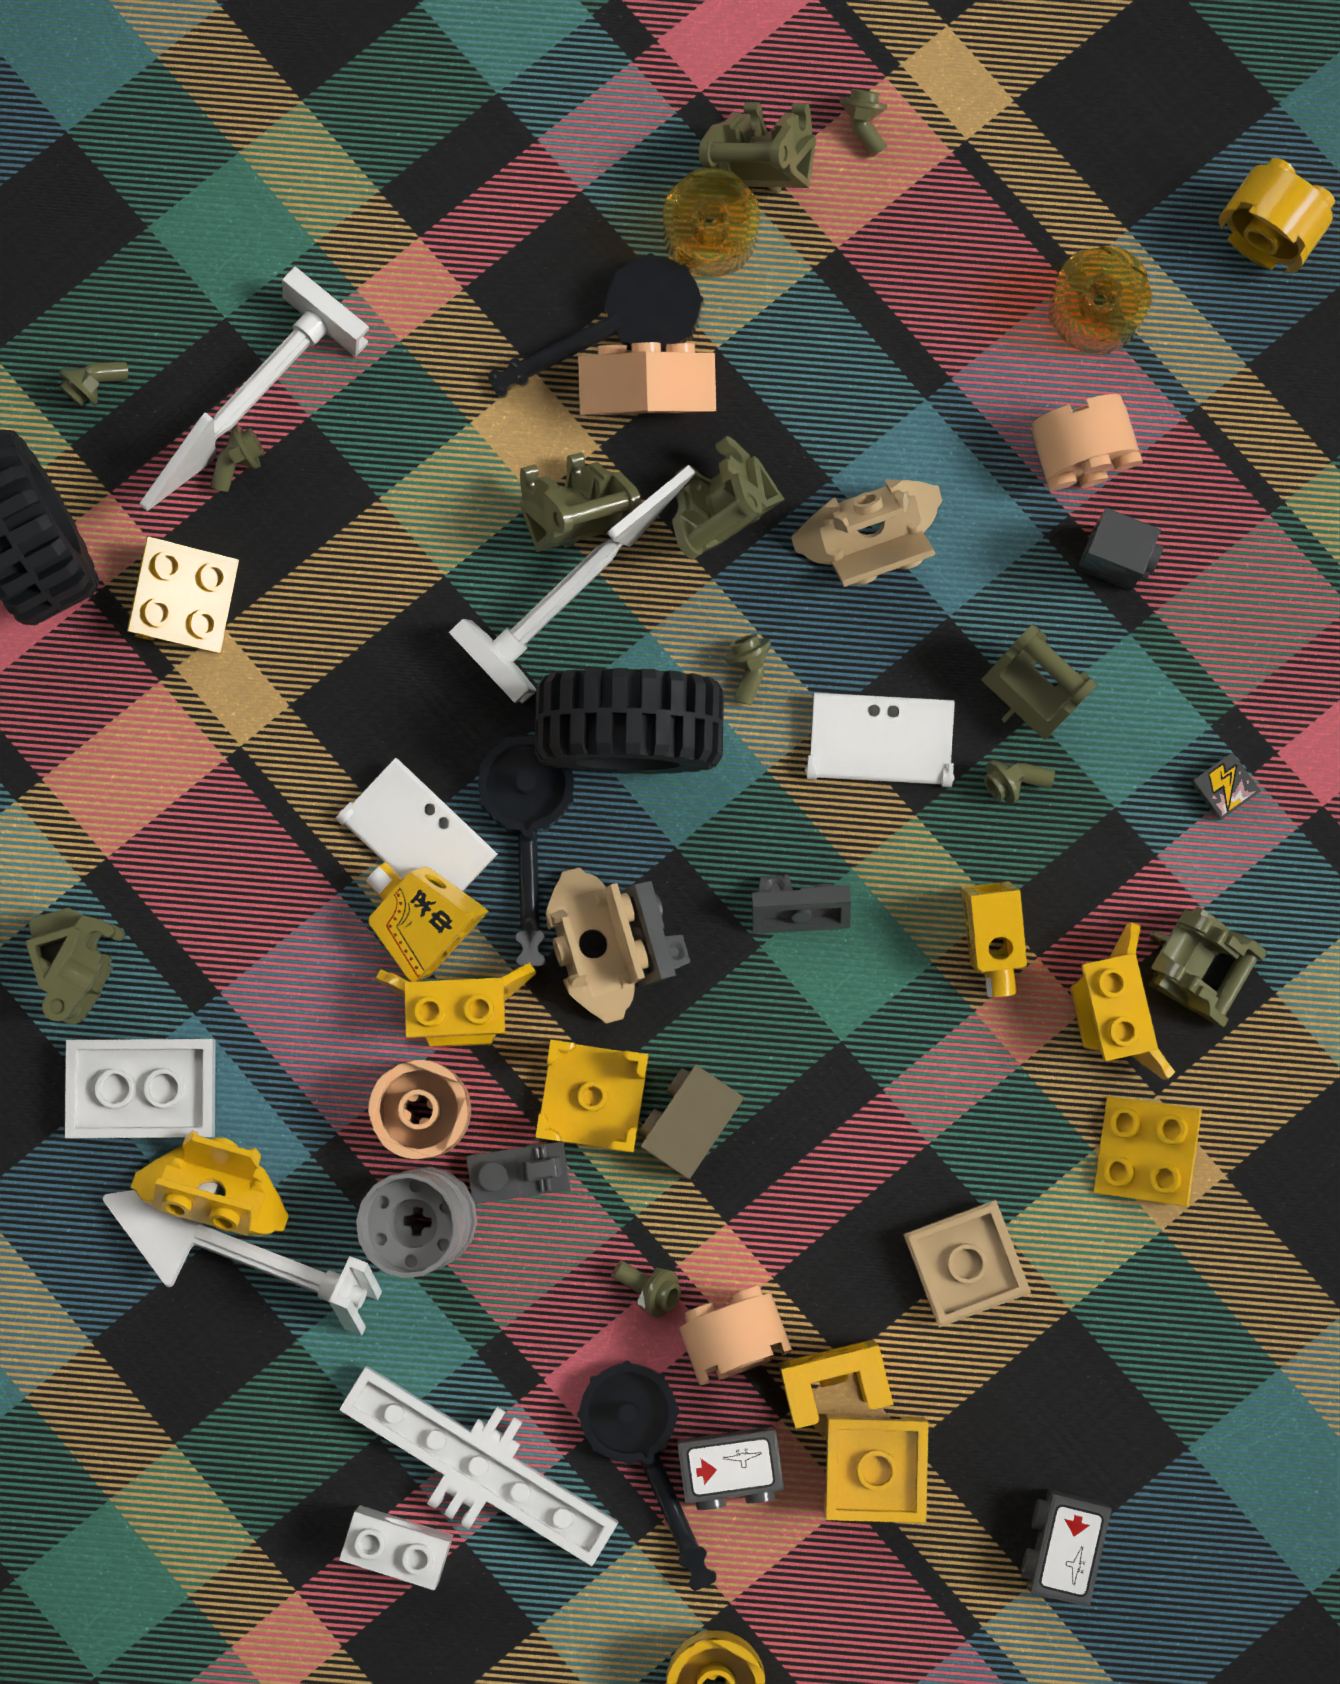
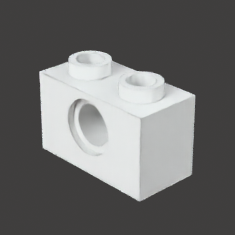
(396, 1547)

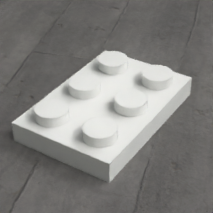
(140, 1088)

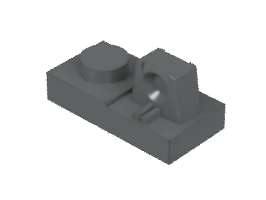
(811, 908)
(662, 951)
(518, 1172)

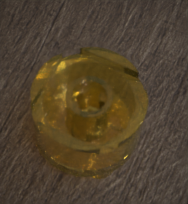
(737, 215)
(1084, 277)

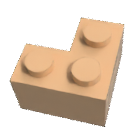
(647, 380)

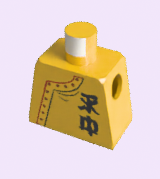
(991, 913)
(421, 918)

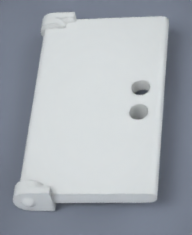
(873, 742)
(398, 830)

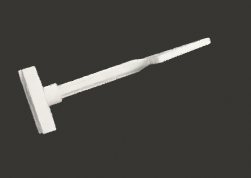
(320, 316)
(499, 655)
(168, 1239)

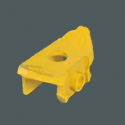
(1115, 1009)
(456, 1010)
(250, 1197)

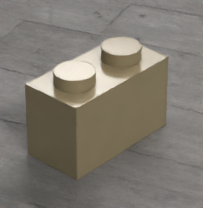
(690, 1121)

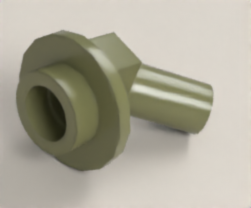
(862, 109)
(83, 383)
(241, 449)
(749, 655)
(1005, 779)
(657, 1293)

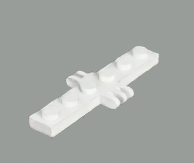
(478, 1466)

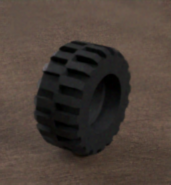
(40, 548)
(629, 721)

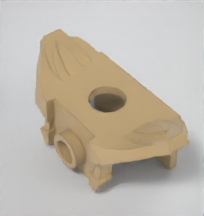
(858, 558)
(602, 983)

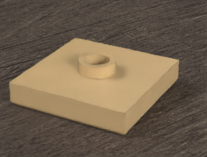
(967, 1263)

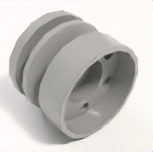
(399, 1242)

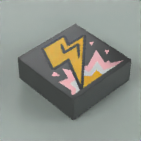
(1225, 786)

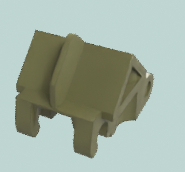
(761, 157)
(723, 506)
(581, 509)
(1029, 691)
(1189, 954)
(69, 962)

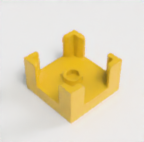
(592, 1096)
(831, 1369)
(876, 1469)

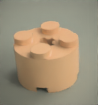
(1085, 442)
(394, 1121)
(734, 1336)

